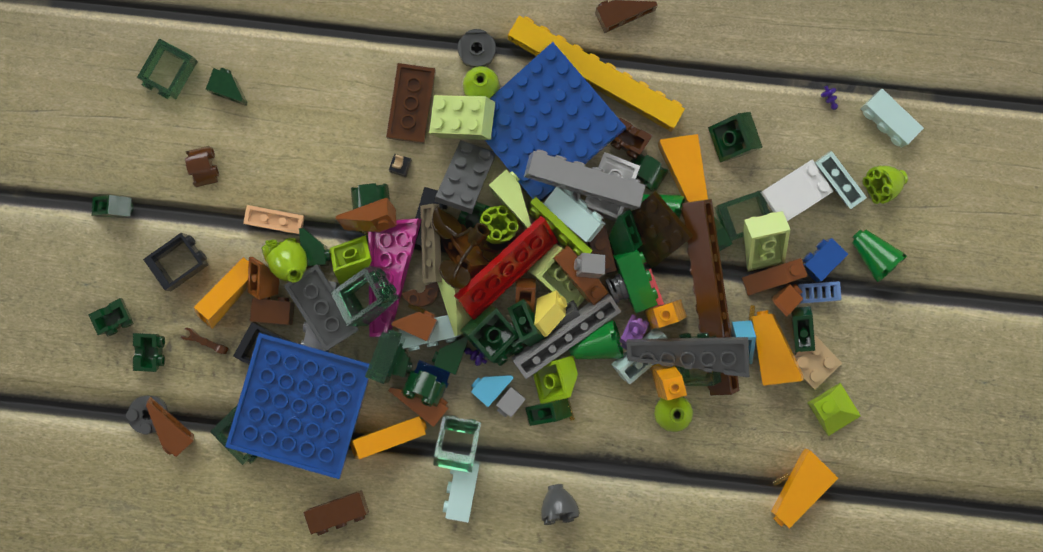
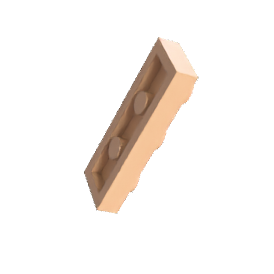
(273, 219)

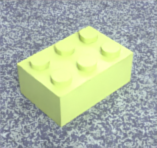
(462, 117)

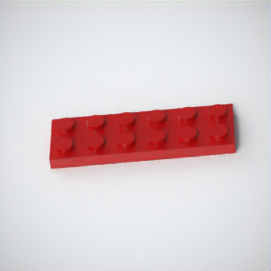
(506, 268)

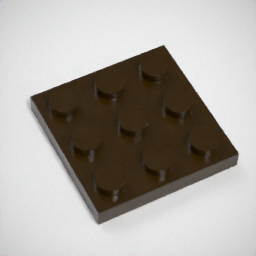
(659, 229)

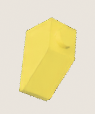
(549, 312)

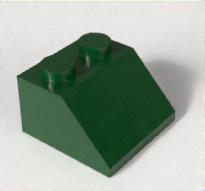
(735, 136)
(490, 333)

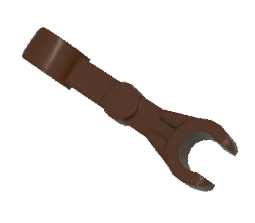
(219, 348)

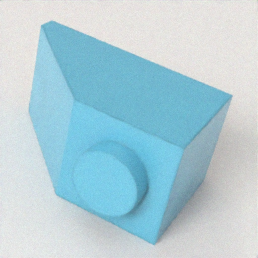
(745, 329)
(490, 387)

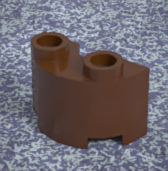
(631, 140)
(200, 166)
(425, 298)

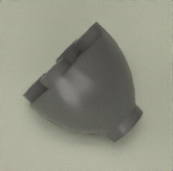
(558, 506)

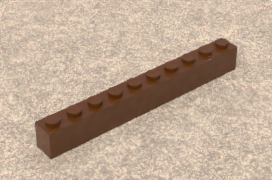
(708, 281)

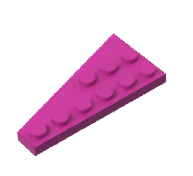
(392, 253)

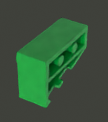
(636, 280)

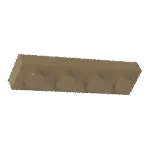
(430, 246)

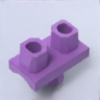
(634, 330)

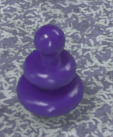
(830, 97)
(480, 358)

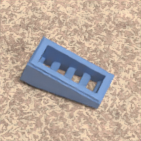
(836, 290)

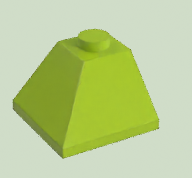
(350, 258)
(556, 379)
(834, 409)

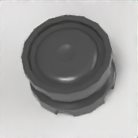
(619, 287)

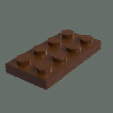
(411, 103)

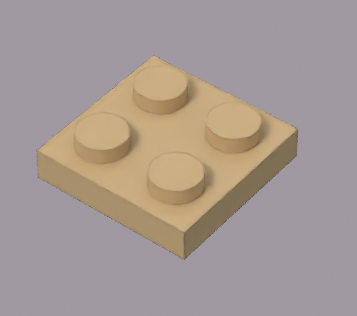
(817, 364)

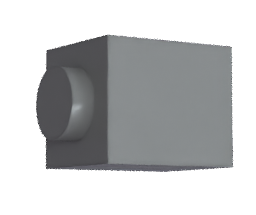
(590, 265)
(510, 402)

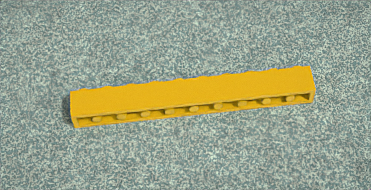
(599, 75)

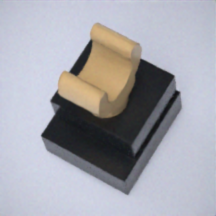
(400, 165)

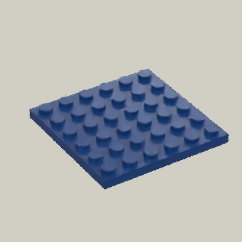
(551, 111)
(299, 406)

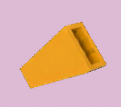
(685, 165)
(223, 294)
(666, 314)
(774, 352)
(668, 382)
(388, 437)
(803, 488)

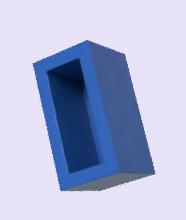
(824, 259)

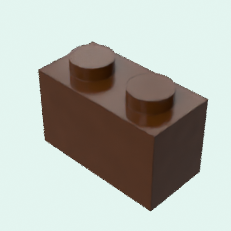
(272, 311)

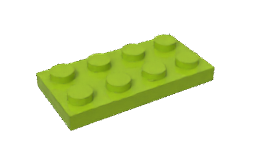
(560, 230)

